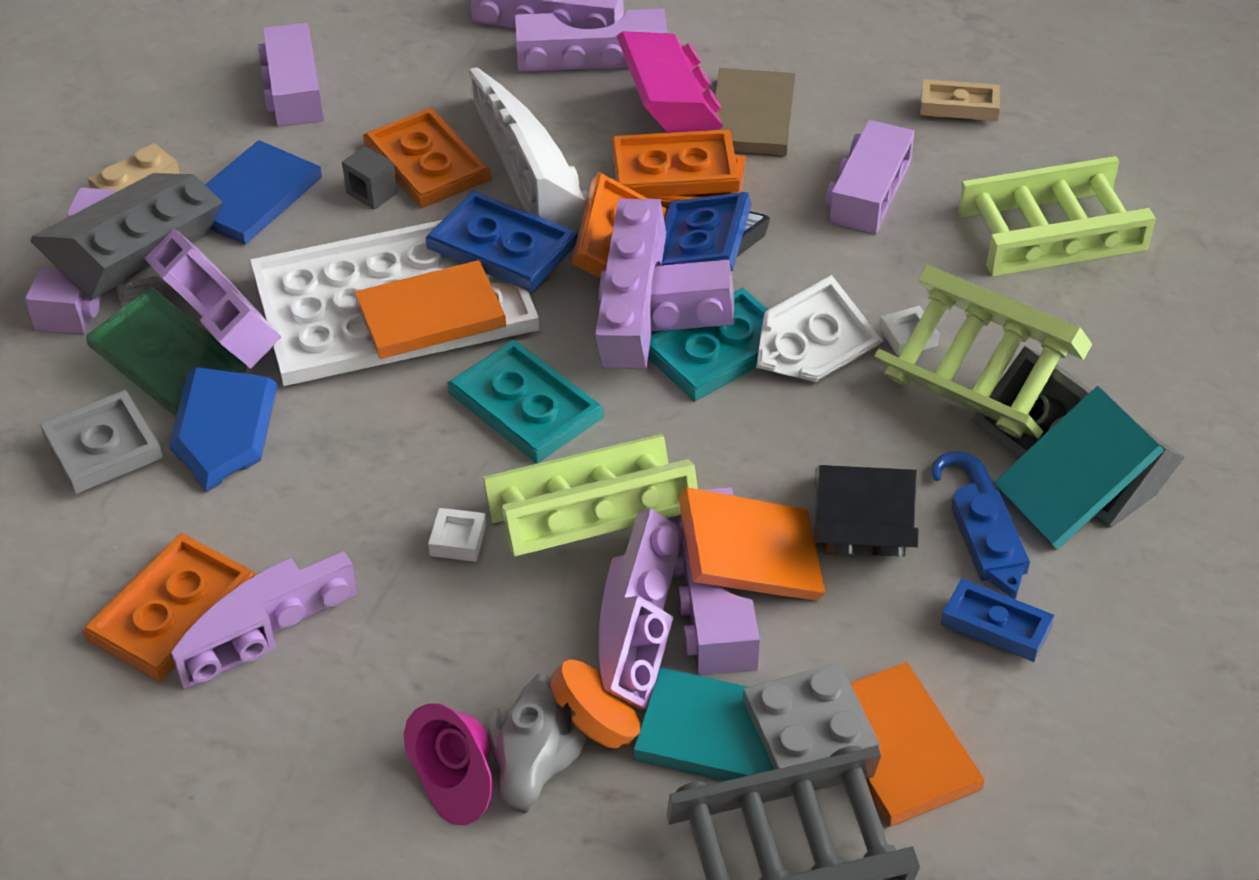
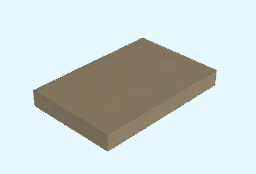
(756, 109)

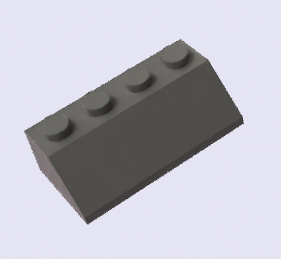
(116, 234)
(1056, 399)

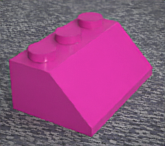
(671, 81)

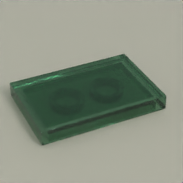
(158, 346)

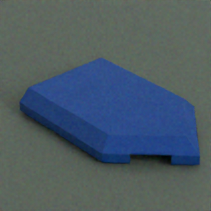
(222, 423)

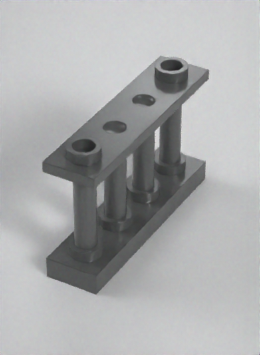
(845, 766)

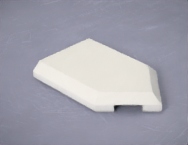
(814, 333)

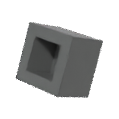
(369, 177)

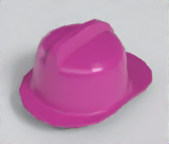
(451, 761)

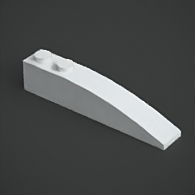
(529, 155)

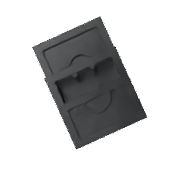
(865, 509)

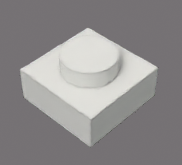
(899, 326)
(457, 534)

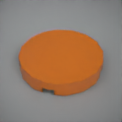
(596, 711)

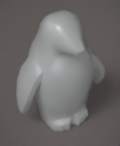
(532, 743)

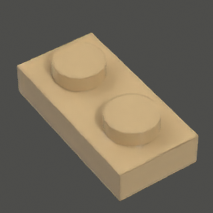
(960, 100)
(134, 168)

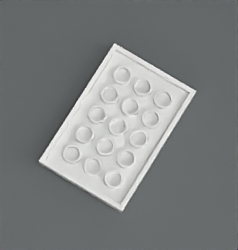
(315, 309)

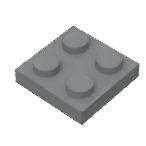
(101, 441)
(808, 716)

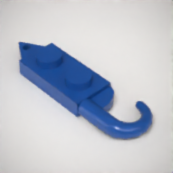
(985, 524)

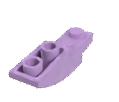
(632, 613)
(244, 620)

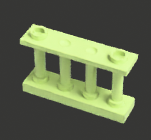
(1059, 242)
(981, 307)
(586, 493)

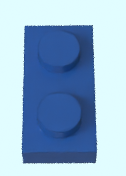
(997, 619)

